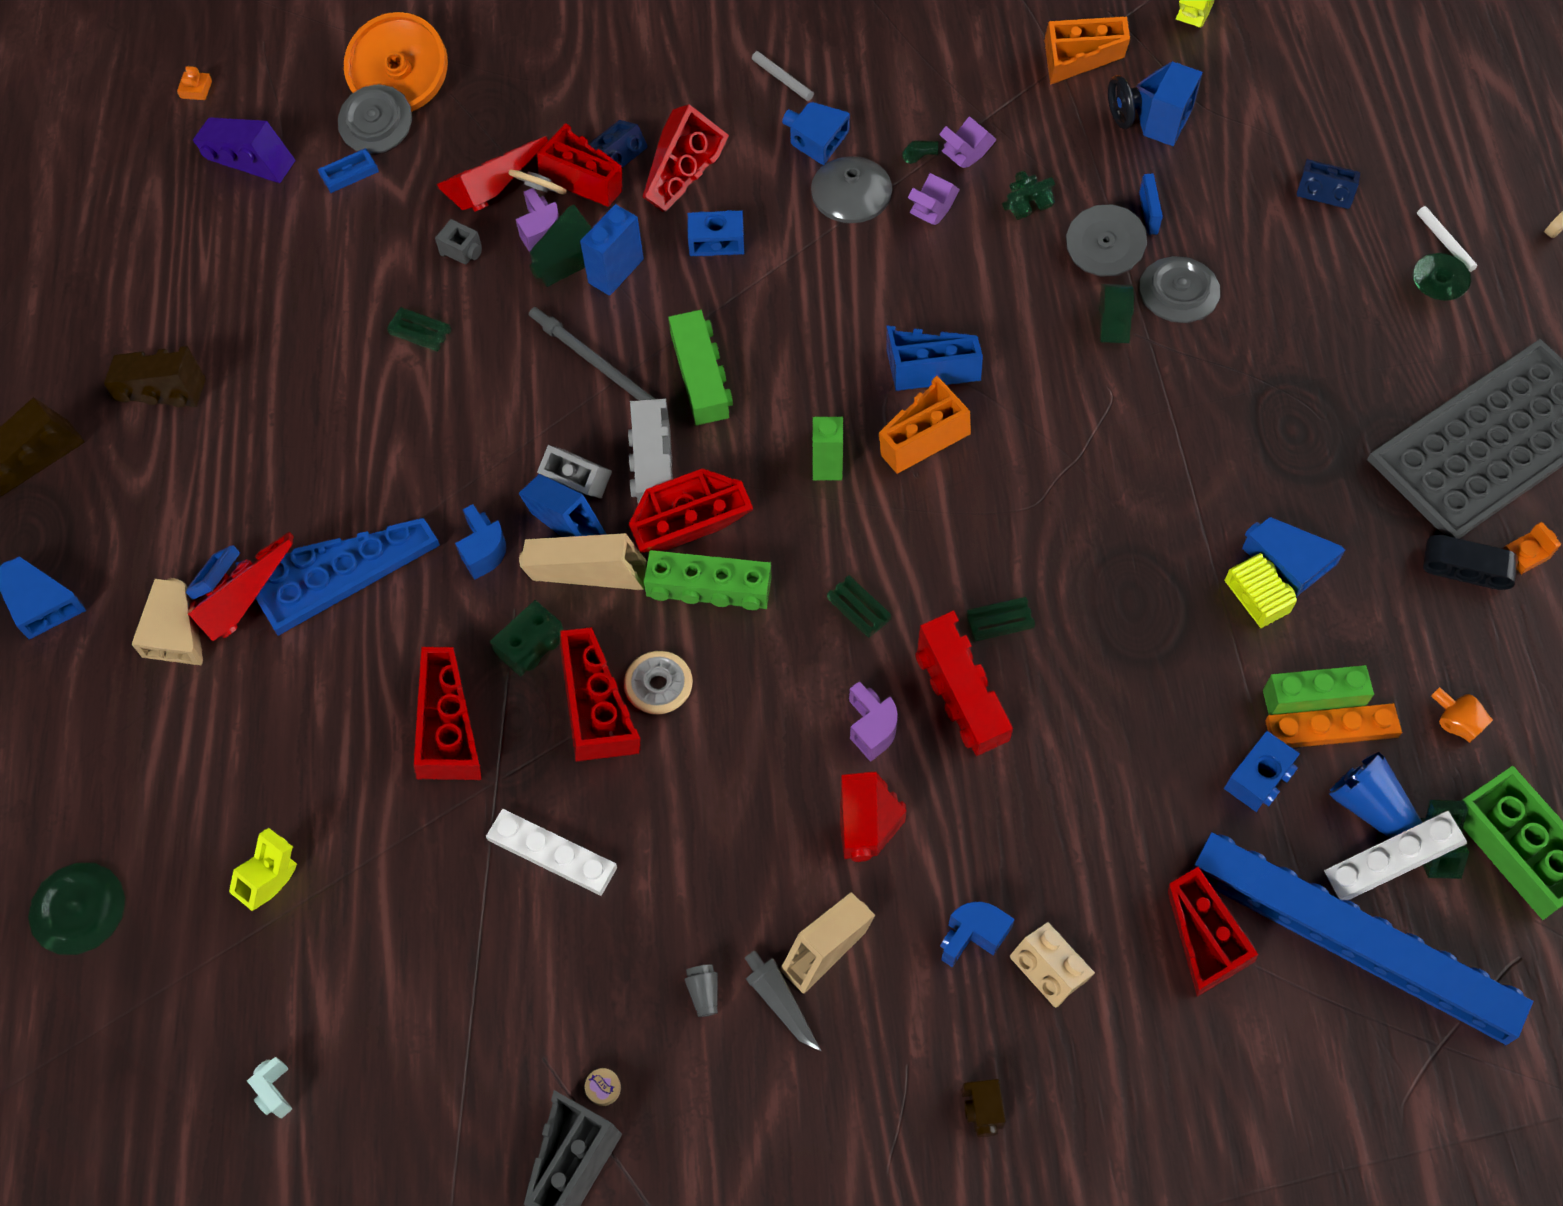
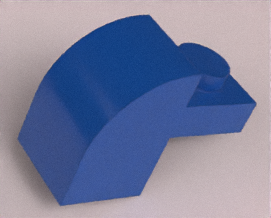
(484, 547)
(976, 923)

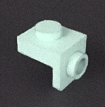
(268, 1096)

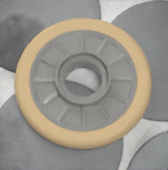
(537, 181)
(663, 699)

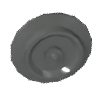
(375, 119)
(1106, 240)
(1179, 289)

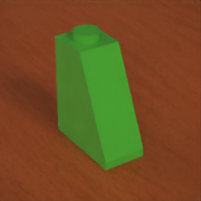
(827, 448)

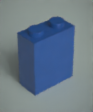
(612, 249)

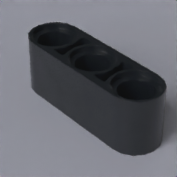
(1470, 562)

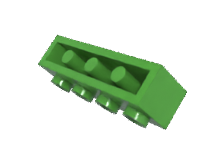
(699, 367)
(708, 580)

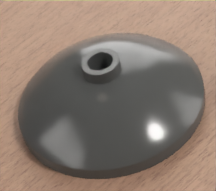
(851, 189)

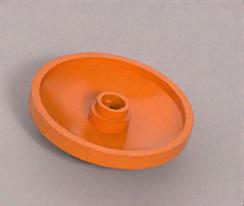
(397, 53)

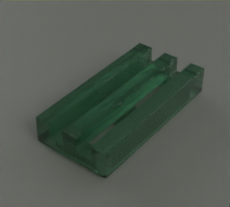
(415, 332)
(842, 588)
(997, 608)

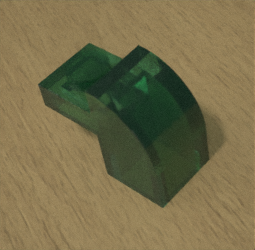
(1117, 312)
(1452, 863)

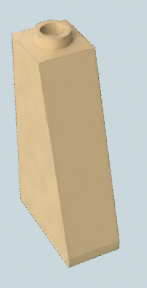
(585, 560)

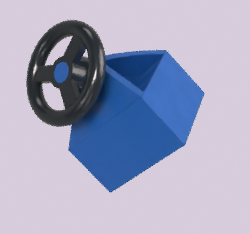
(1161, 100)

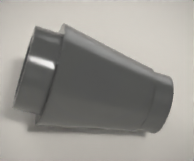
(703, 989)

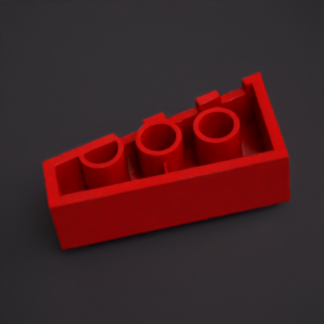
(962, 685)
(596, 710)
(443, 727)

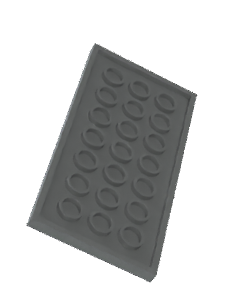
(1482, 444)

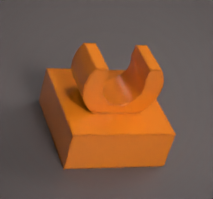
(194, 84)

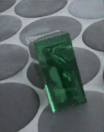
(560, 250)

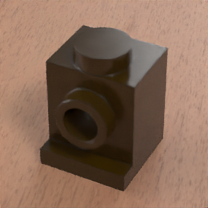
(984, 1107)

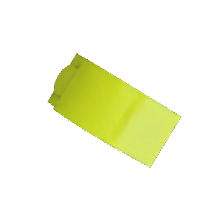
(1194, 11)
(265, 873)

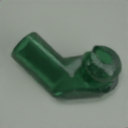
(917, 149)

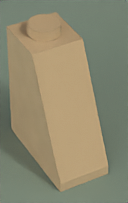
(165, 626)
(826, 941)

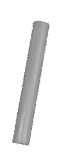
(783, 76)

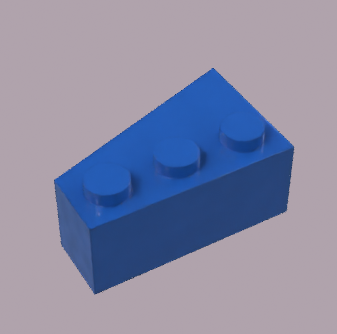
(921, 357)

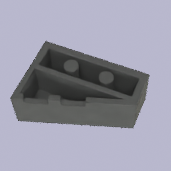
(571, 1154)

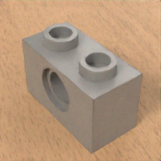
(574, 471)

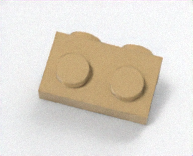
(1051, 964)

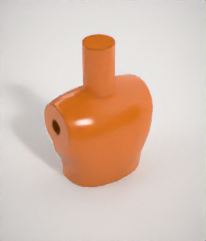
(1462, 716)

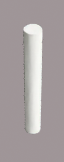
(1446, 238)

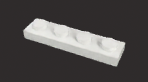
(551, 852)
(1395, 856)

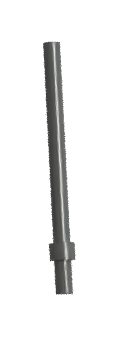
(554, 328)

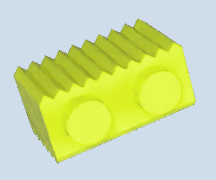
(1261, 590)

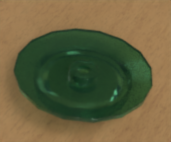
(76, 908)

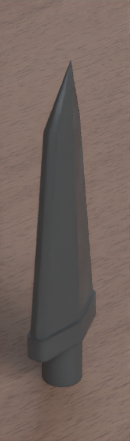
(773, 989)

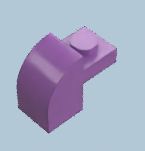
(967, 144)
(933, 200)
(538, 221)
(879, 721)

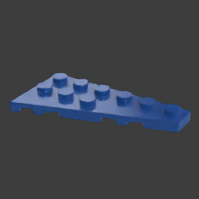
(334, 569)

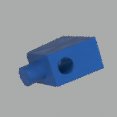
(817, 130)

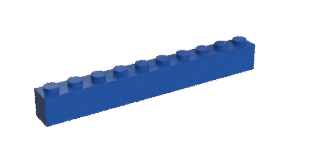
(1364, 939)

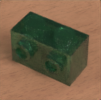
(527, 638)

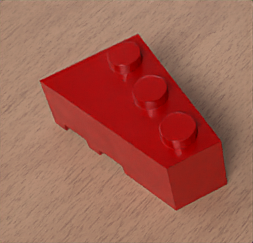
(580, 167)
(1208, 932)

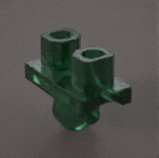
(1025, 192)

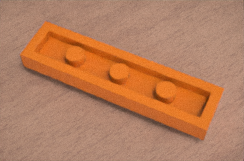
(1335, 725)

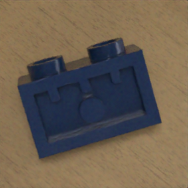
(621, 142)
(1328, 184)

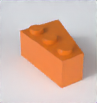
(1084, 45)
(924, 427)

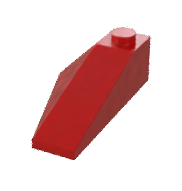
(683, 153)
(486, 181)
(225, 605)
(868, 815)

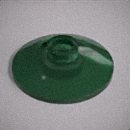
(1442, 276)

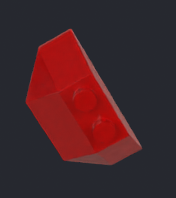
(687, 510)

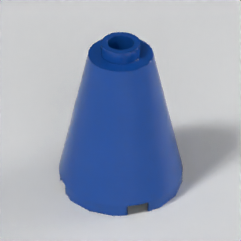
(1376, 796)

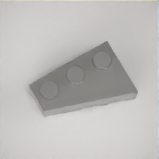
(650, 444)

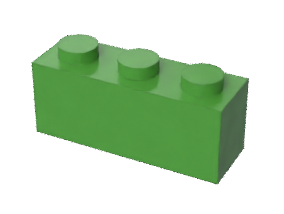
(1318, 690)

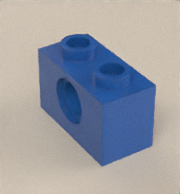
(715, 233)
(1250, 785)

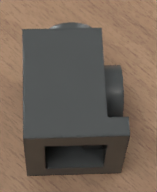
(458, 242)

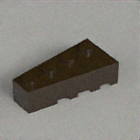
(32, 442)

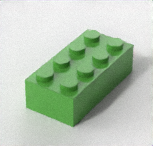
(1519, 838)

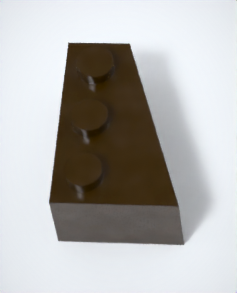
(156, 378)

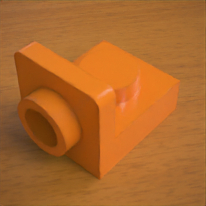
(1534, 547)

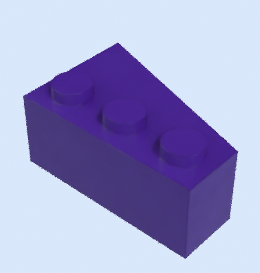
(245, 146)

